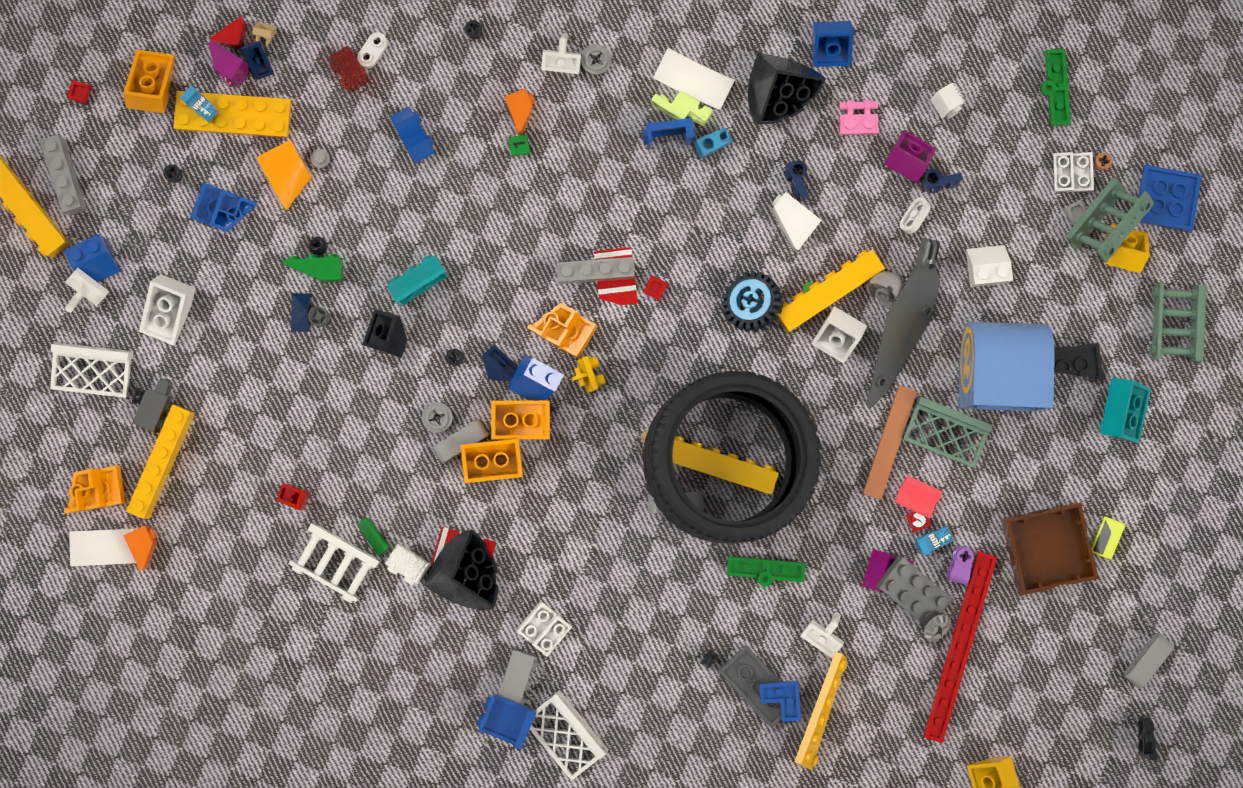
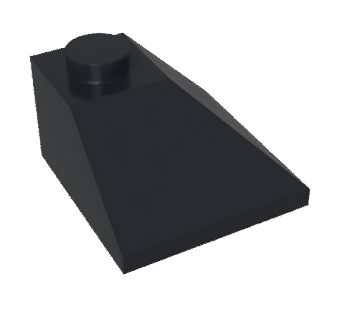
(386, 334)

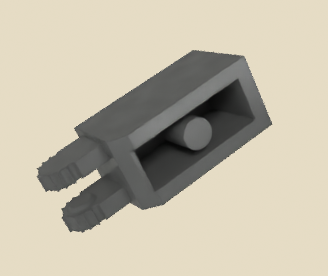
(154, 407)

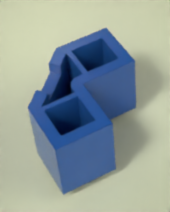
(412, 134)

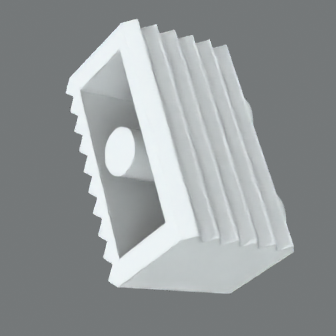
(947, 101)
(407, 564)

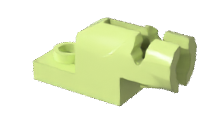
(683, 107)

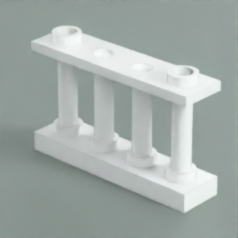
(351, 552)

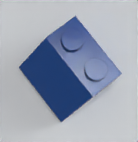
(832, 43)
(93, 258)
(534, 380)

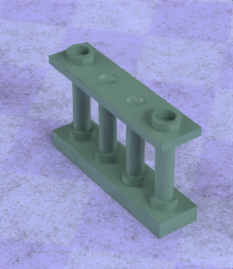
(1098, 209)
(1195, 314)

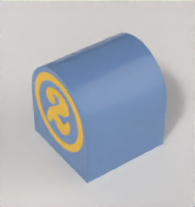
(1006, 366)

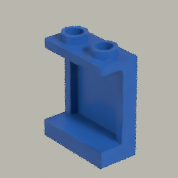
(669, 128)
(506, 720)

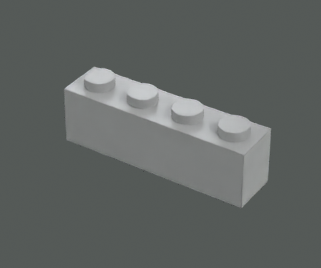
(63, 175)
(595, 270)
(517, 676)

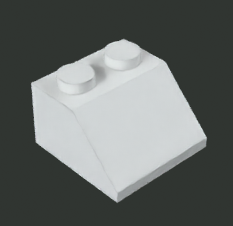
(989, 266)
(839, 334)

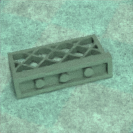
(952, 416)

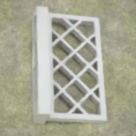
(95, 354)
(580, 728)

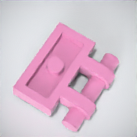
(858, 124)

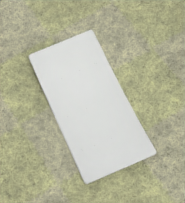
(693, 79)
(99, 547)

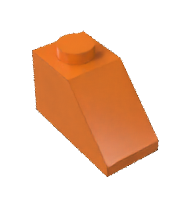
(520, 108)
(142, 545)

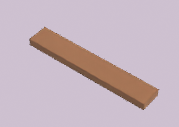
(889, 442)

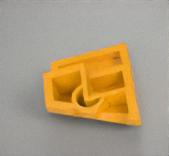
(285, 172)
(565, 329)
(95, 489)

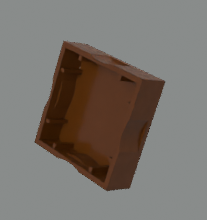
(1049, 548)

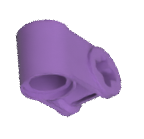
(960, 568)

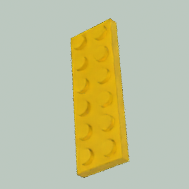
(237, 115)

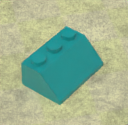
(417, 280)
(1125, 410)

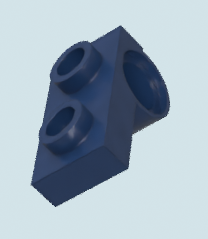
(950, 181)
(798, 190)

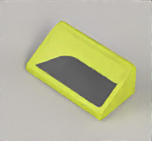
(1107, 538)

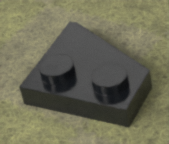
(1146, 739)

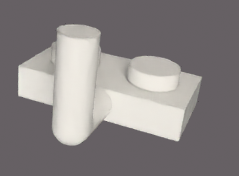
(561, 60)
(86, 288)
(823, 638)

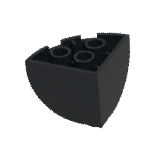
(780, 88)
(465, 573)

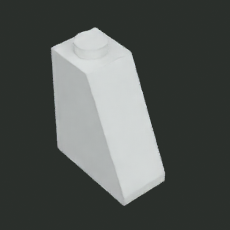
(794, 220)

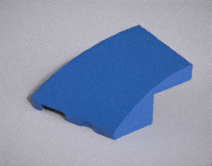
(220, 207)

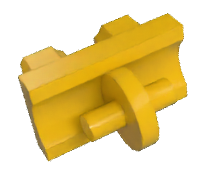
(585, 374)

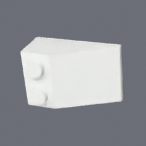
(166, 308)

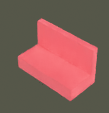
(918, 496)

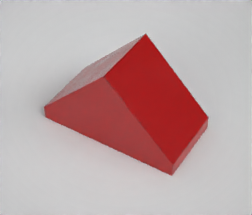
(232, 35)
(293, 496)

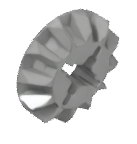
(595, 50)
(428, 414)
(933, 632)

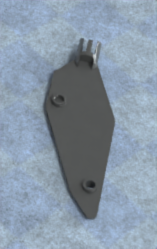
(906, 320)

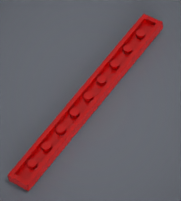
(960, 647)

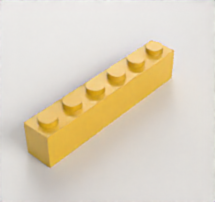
(30, 213)
(829, 291)
(160, 462)
(724, 467)

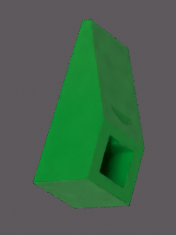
(324, 269)

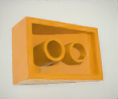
(149, 81)
(520, 420)

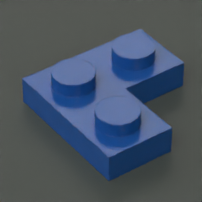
(787, 694)

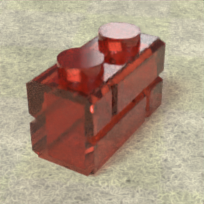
(349, 68)

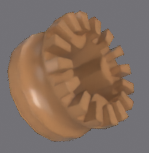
(1097, 163)

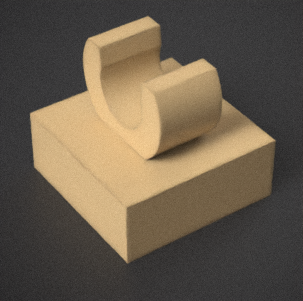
(264, 30)

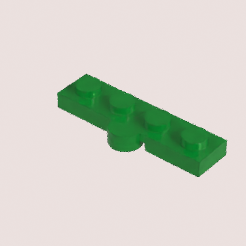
(1056, 87)
(765, 569)

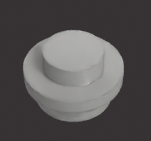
(320, 158)

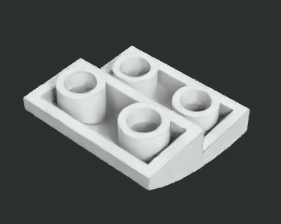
(1073, 172)
(544, 628)

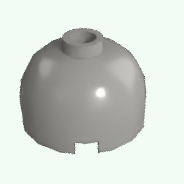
(885, 287)

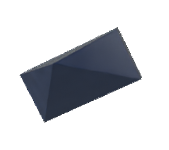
(258, 60)
(299, 312)
(498, 365)

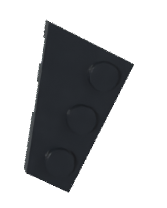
(1079, 361)

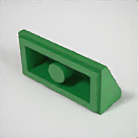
(373, 536)

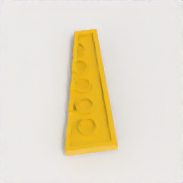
(807, 753)

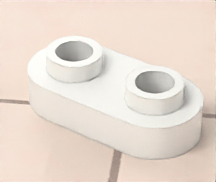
(375, 51)
(915, 215)

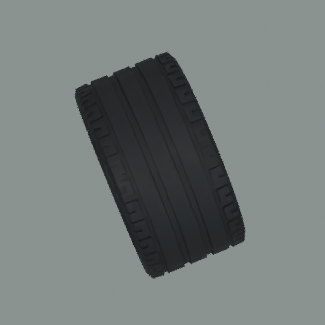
(797, 435)

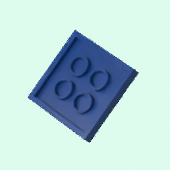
(1173, 195)

